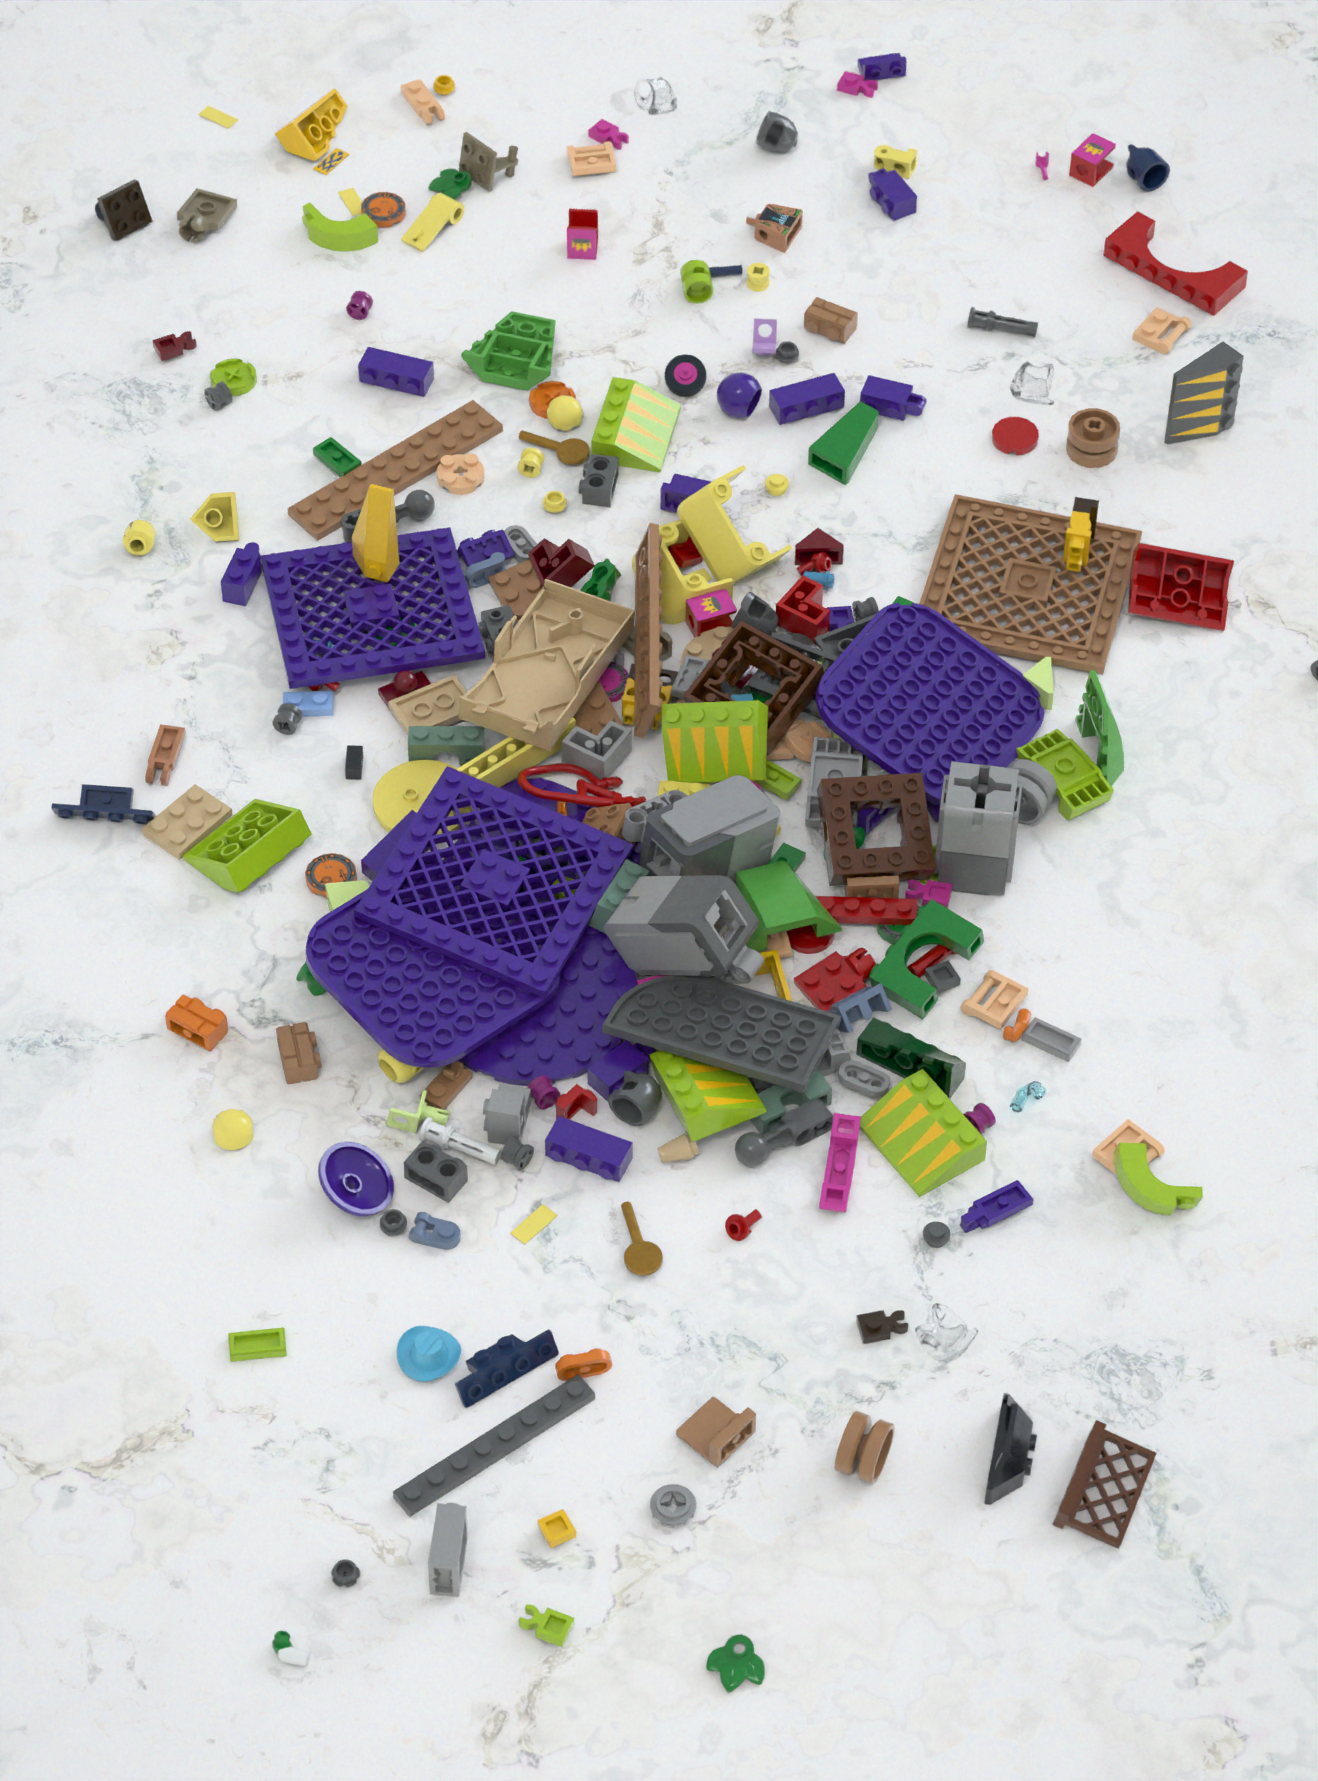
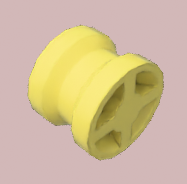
(758, 277)
(530, 462)

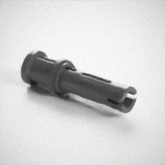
(992, 321)

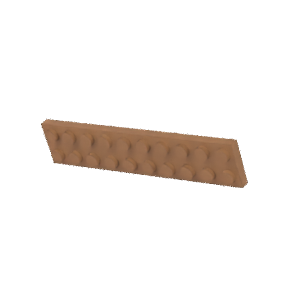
(396, 467)
(518, 589)
(647, 631)

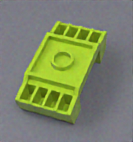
(1076, 775)

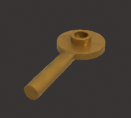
(569, 451)
(641, 1256)

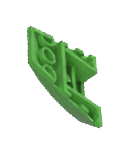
(514, 352)
(1099, 721)
(781, 903)

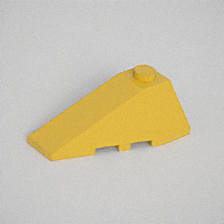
(313, 129)
(376, 535)

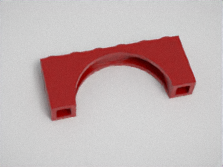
(1205, 290)

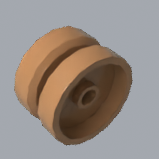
(1093, 438)
(864, 1447)

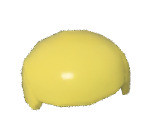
(565, 413)
(232, 1129)

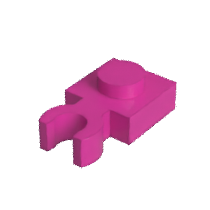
(854, 83)
(605, 132)
(933, 890)

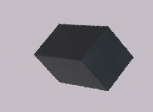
(354, 762)

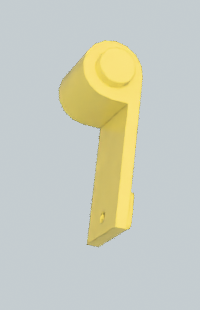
(432, 219)

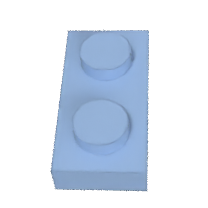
(311, 702)

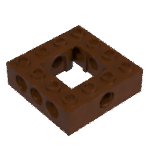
(752, 647)
(909, 861)

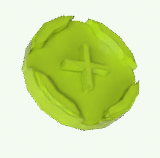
(235, 374)

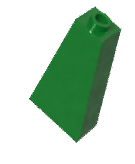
(845, 443)

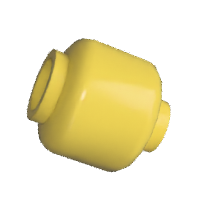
(139, 537)

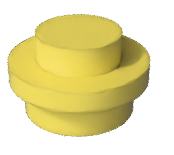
(776, 484)
(554, 502)

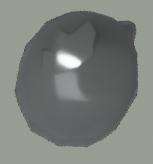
(777, 133)
(757, 614)
(636, 1098)

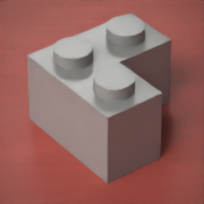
(597, 753)
(506, 1113)

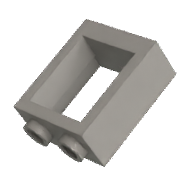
(448, 1549)

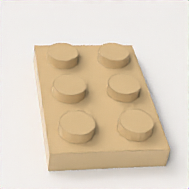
(429, 705)
(187, 821)

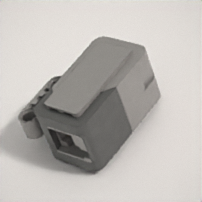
(978, 828)
(704, 833)
(686, 928)

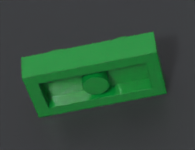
(336, 457)

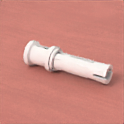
(446, 1138)

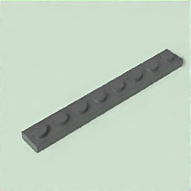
(493, 1445)

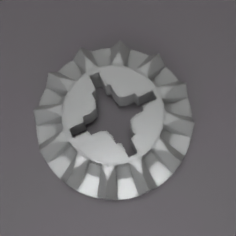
(661, 1501)

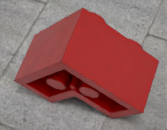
(802, 609)

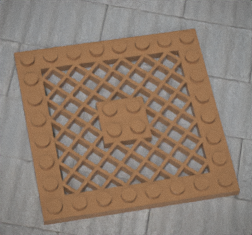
(1029, 583)

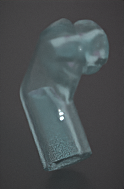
(1032, 1089)

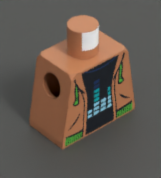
(776, 225)

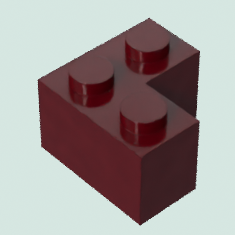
(560, 564)

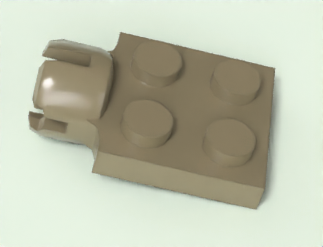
(203, 213)

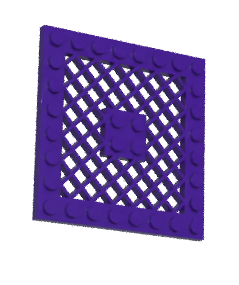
(371, 609)
(494, 881)

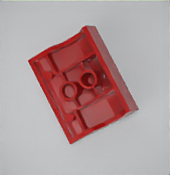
(1179, 586)

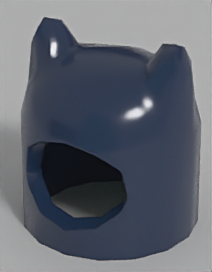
(1147, 167)

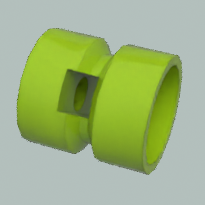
(696, 281)

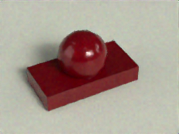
(403, 683)

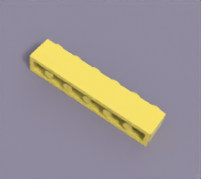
(509, 758)

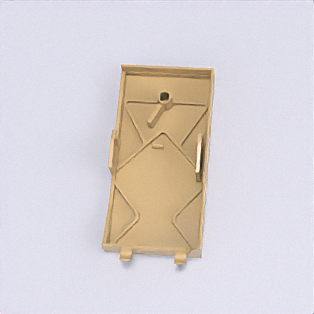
(547, 664)

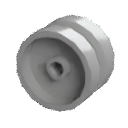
(1037, 789)

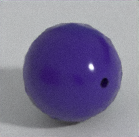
(738, 395)

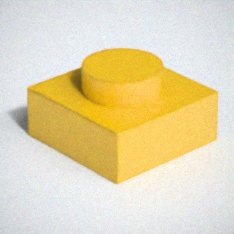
(556, 1528)

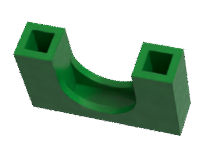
(932, 926)

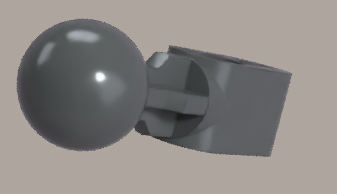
(417, 505)
(794, 1127)

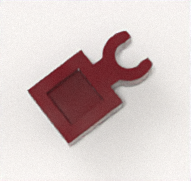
(172, 346)

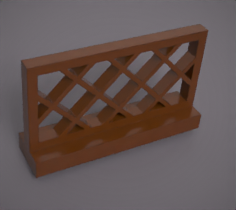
(1080, 1482)

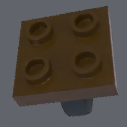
(123, 210)

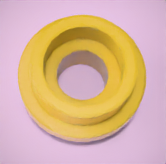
(443, 85)

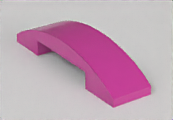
(840, 1162)

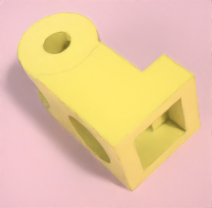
(896, 159)

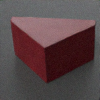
(818, 542)

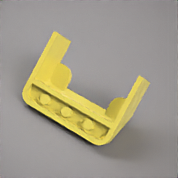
(716, 535)
(674, 585)

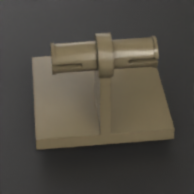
(483, 161)

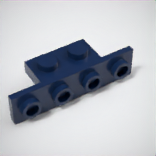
(104, 802)
(503, 1364)

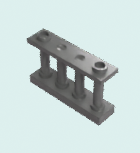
(765, 685)

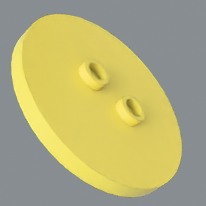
(405, 790)

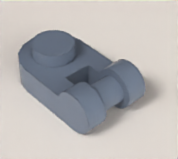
(478, 573)
(444, 1236)

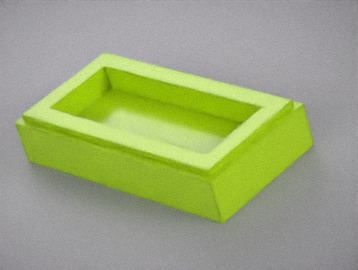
(257, 1344)

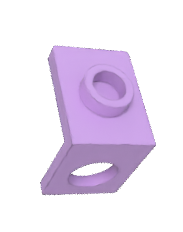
(764, 345)

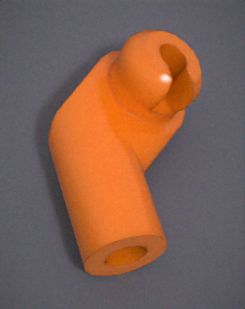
(1021, 1024)

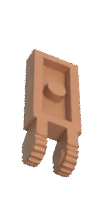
(165, 752)

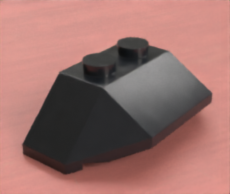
(1010, 1451)

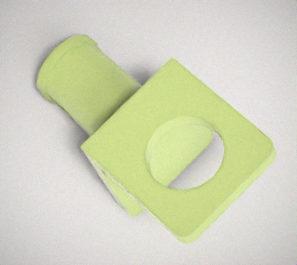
(438, 1115)

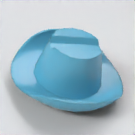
(427, 1353)

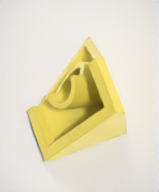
(218, 517)

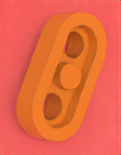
(585, 1364)

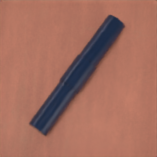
(726, 270)

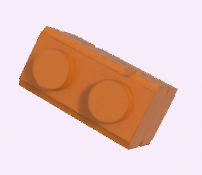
(197, 1022)

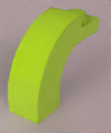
(339, 235)
(1145, 1188)

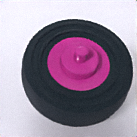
(685, 375)

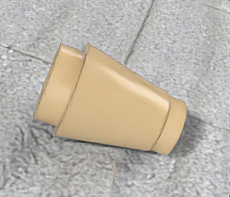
(678, 1149)

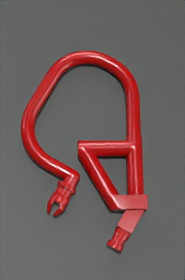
(595, 787)

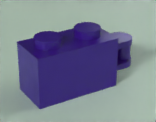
(892, 194)
(892, 398)
(241, 575)
(609, 1070)

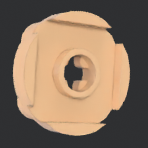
(452, 465)

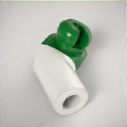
(286, 1651)

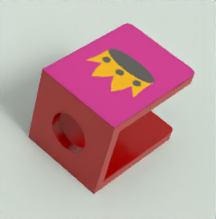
(1089, 160)
(582, 234)
(709, 611)

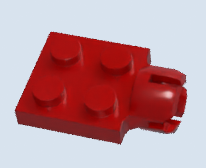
(835, 978)

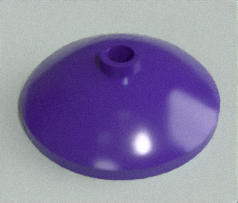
(356, 1179)

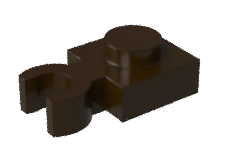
(878, 1327)

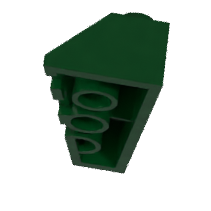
(906, 1055)

